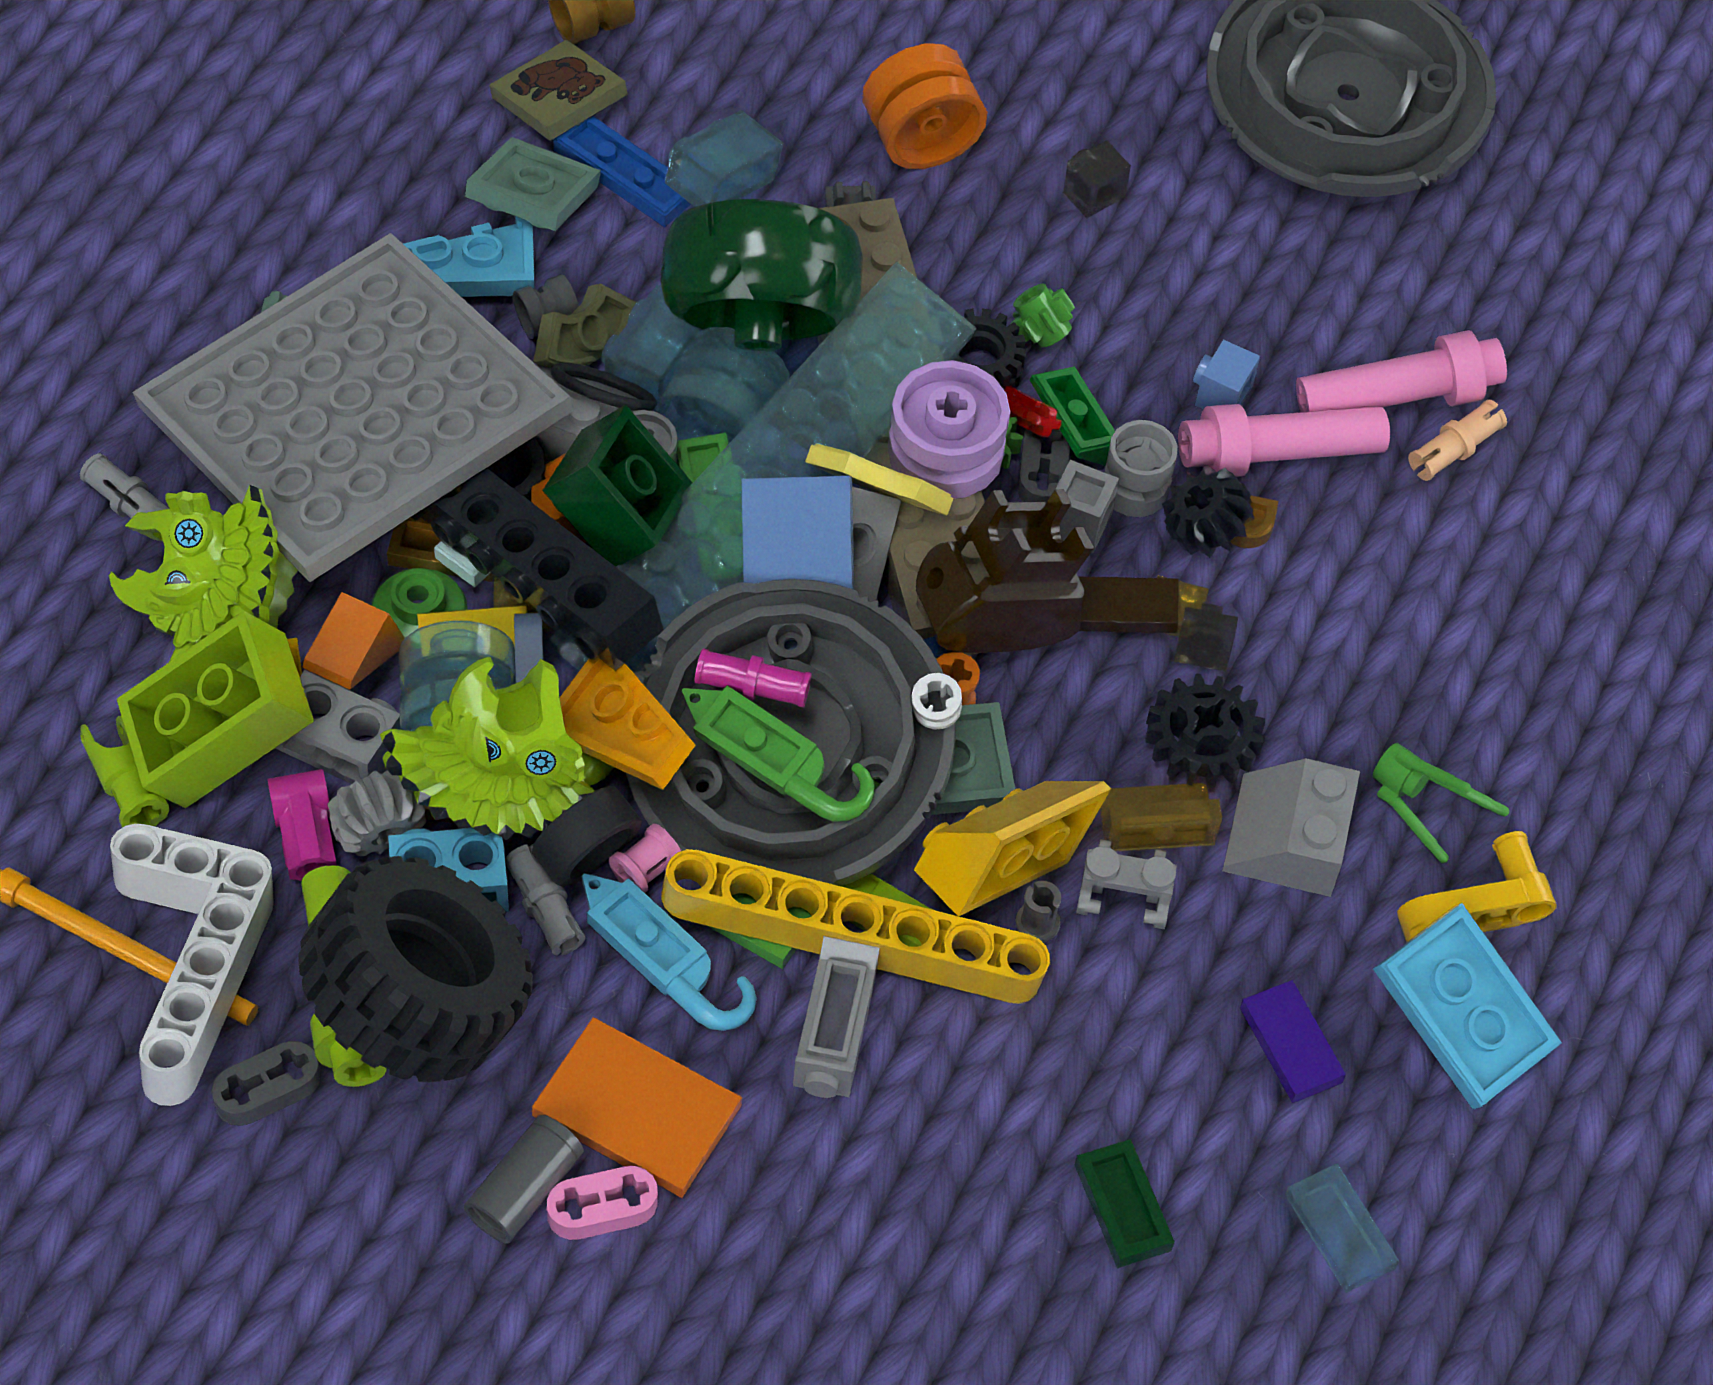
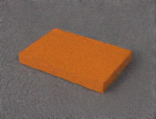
(638, 1106)

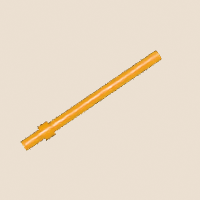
(16, 891)

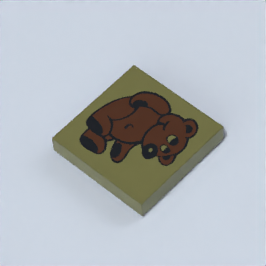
(558, 89)

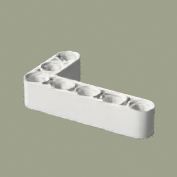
(233, 903)

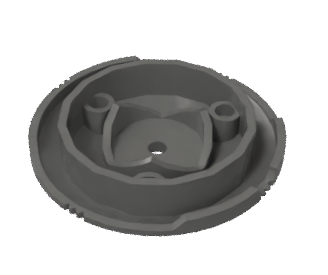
(1409, 63)
(854, 712)

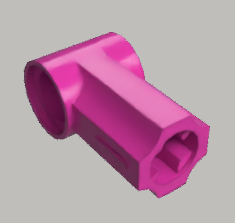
(303, 815)

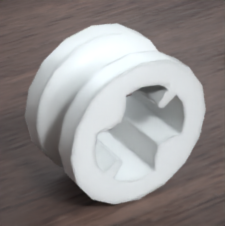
(946, 685)

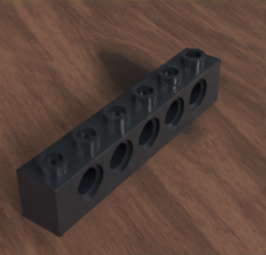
(546, 567)

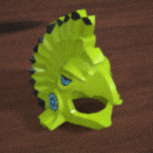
(209, 567)
(493, 755)

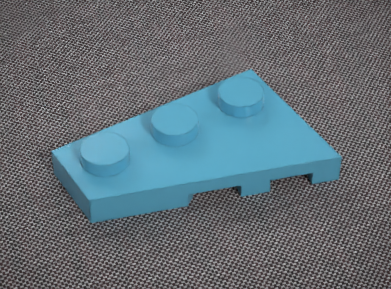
(482, 263)

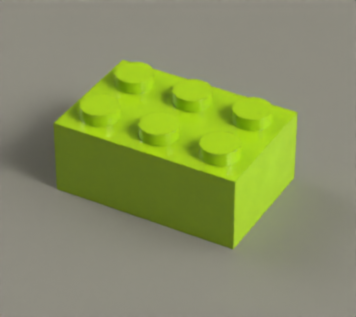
(214, 710)

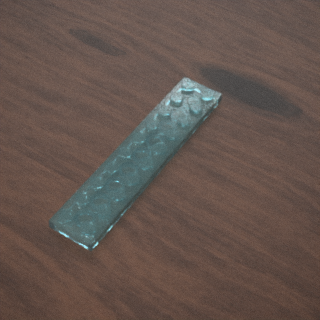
(833, 400)

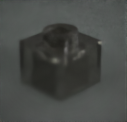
(1096, 178)

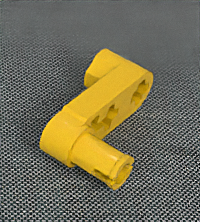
(1493, 906)

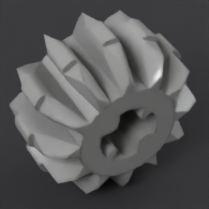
(372, 811)

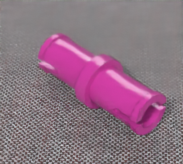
(753, 677)

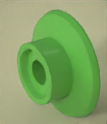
(431, 586)

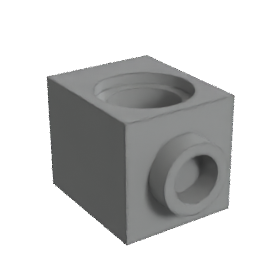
(1091, 499)

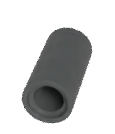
(523, 1178)

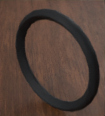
(562, 371)

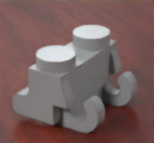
(1130, 874)

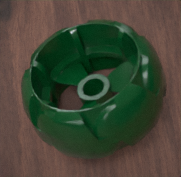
(761, 270)

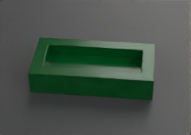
(1124, 1203)

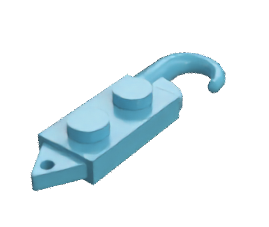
(660, 950)

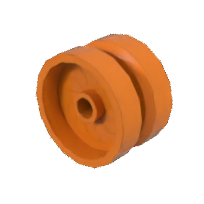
(924, 106)

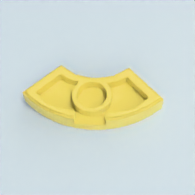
(880, 479)

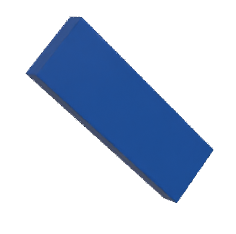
(623, 168)

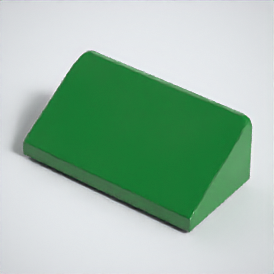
(1081, 416)

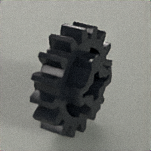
(1205, 732)

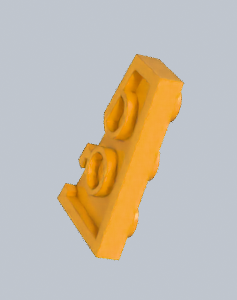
(623, 723)

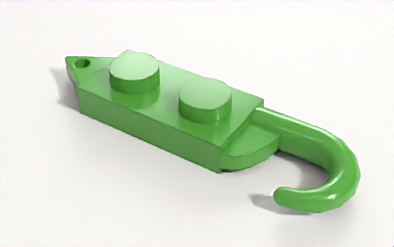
(772, 751)

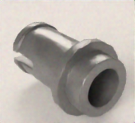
(1039, 911)

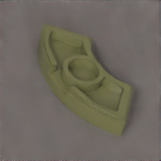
(584, 333)

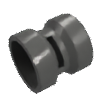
(531, 304)

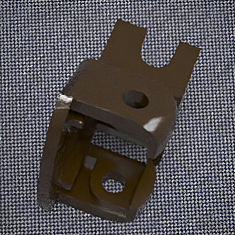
(1032, 582)

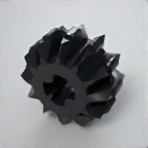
(1208, 511)

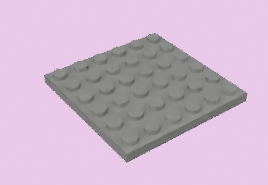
(353, 403)

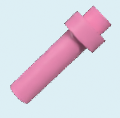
(1456, 369)
(1234, 440)

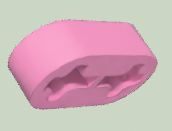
(602, 1202)

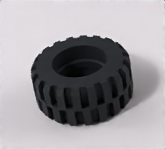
(365, 980)

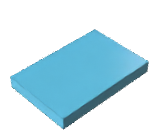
(1467, 1006)

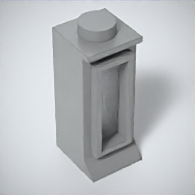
(836, 1018)

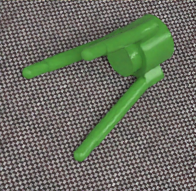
(1407, 774)

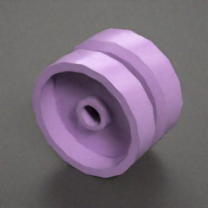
(949, 427)

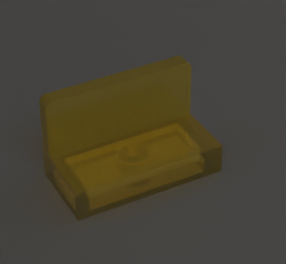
(1160, 817)

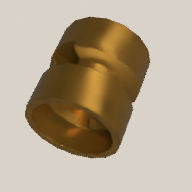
(581, 18)

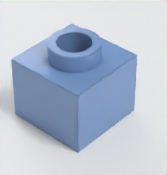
(1225, 376)

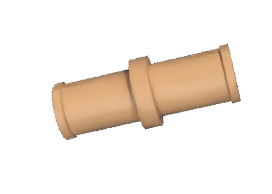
(1457, 440)

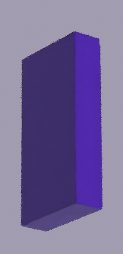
(1292, 1041)

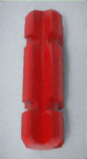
(1032, 413)

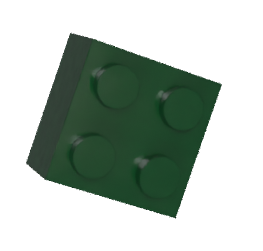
(618, 487)

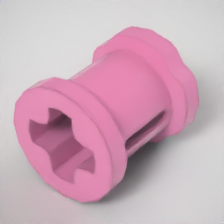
(645, 858)

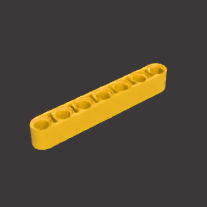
(881, 917)

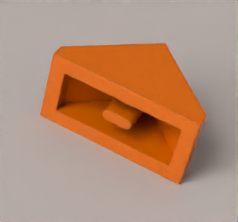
(353, 642)

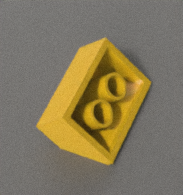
(1008, 842)

